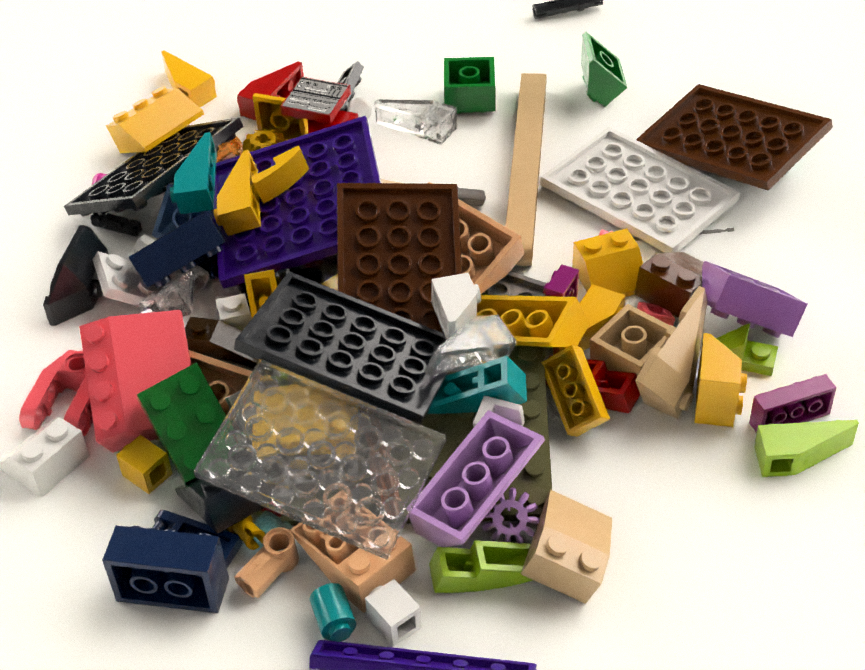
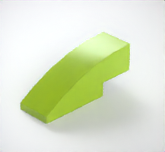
(480, 568)

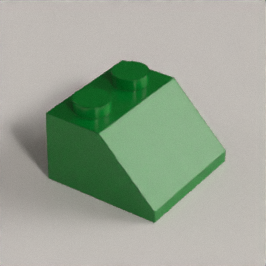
(601, 71)

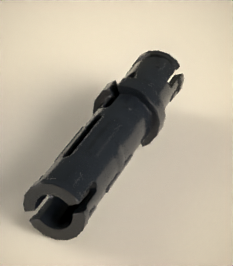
(562, 6)

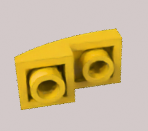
(275, 180)

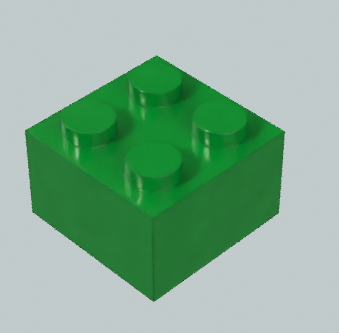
(470, 84)

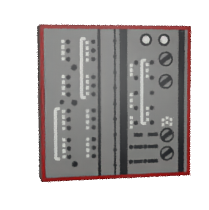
(315, 100)

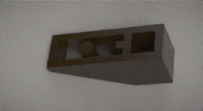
(215, 340)

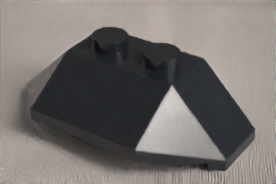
(75, 281)

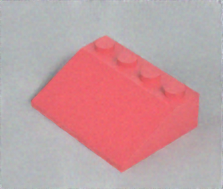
(124, 359)

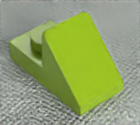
(755, 356)

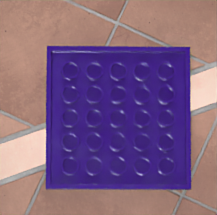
(303, 219)

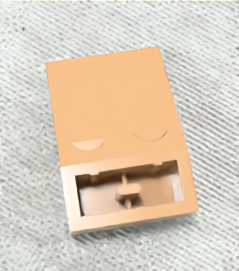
(352, 566)

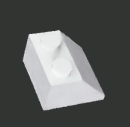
(46, 456)

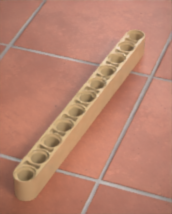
(526, 162)

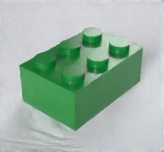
(183, 417)

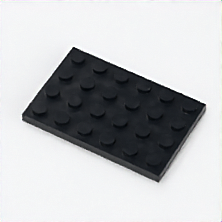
(148, 172)
(346, 346)

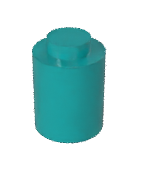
(332, 612)

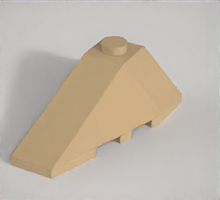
(670, 371)

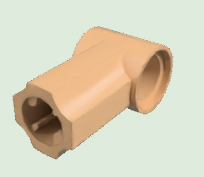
(269, 562)

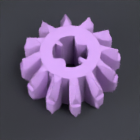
(521, 514)

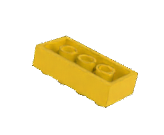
(575, 391)

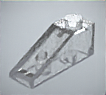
(419, 118)
(473, 344)

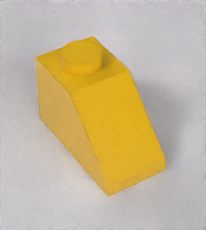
(259, 288)

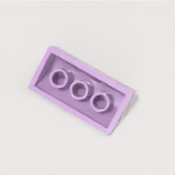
(473, 480)

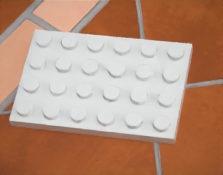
(640, 190)

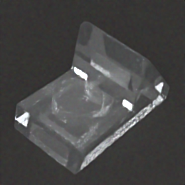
(172, 296)

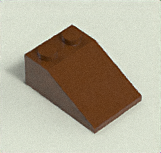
(669, 280)

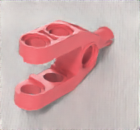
(62, 374)

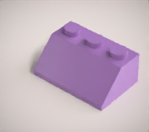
(751, 301)

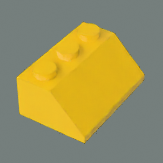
(152, 120)

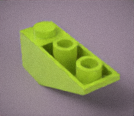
(798, 446)

